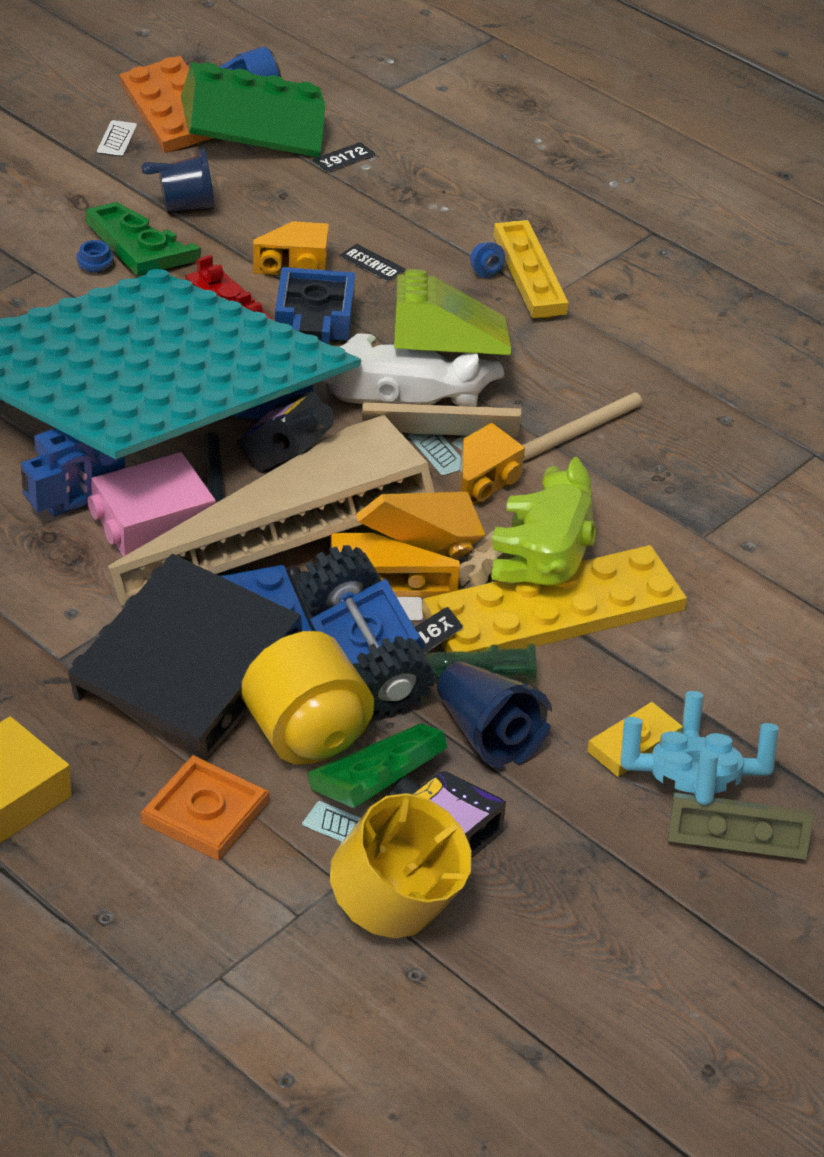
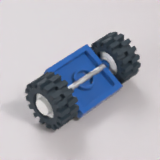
(369, 627)

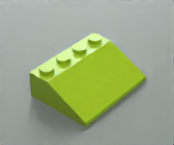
(445, 319)

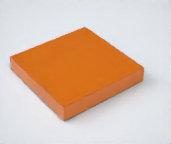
(205, 807)

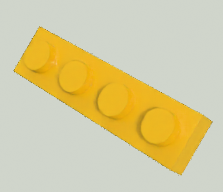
(531, 269)

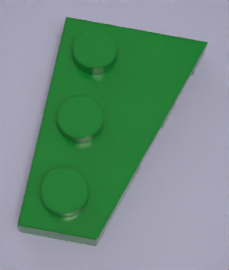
(137, 242)
(377, 766)

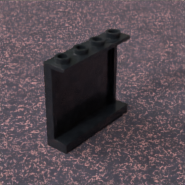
(183, 653)

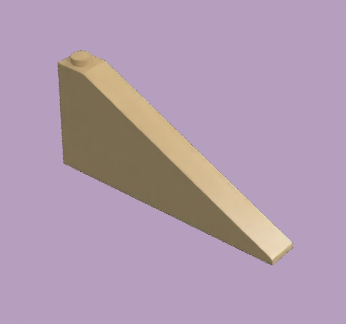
(288, 505)

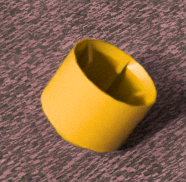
(307, 697)
(400, 865)

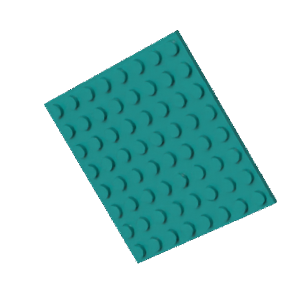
(152, 362)

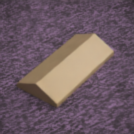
(444, 419)

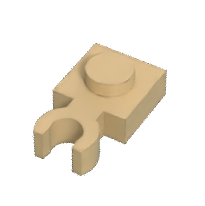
(480, 562)

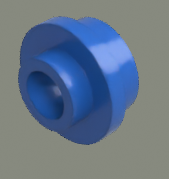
(94, 256)
(480, 256)

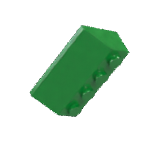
(253, 109)

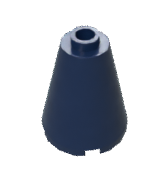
(495, 713)

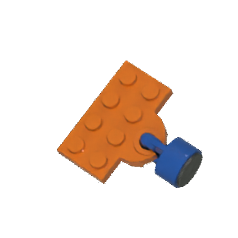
(158, 91)

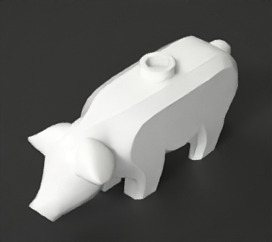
(411, 375)

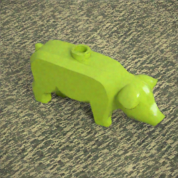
(547, 529)

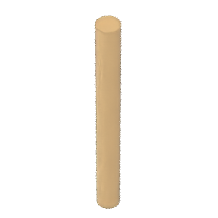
(581, 425)

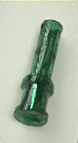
(503, 661)

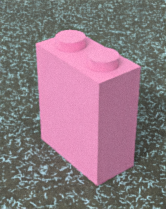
(147, 500)

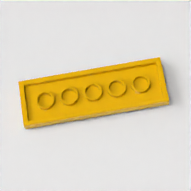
(597, 597)

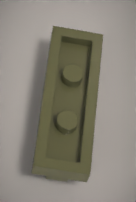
(741, 826)

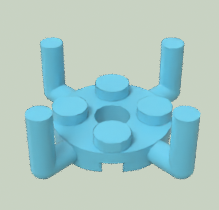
(697, 762)

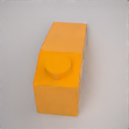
(430, 521)
(404, 566)

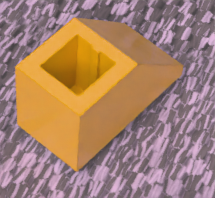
(291, 246)
(489, 462)

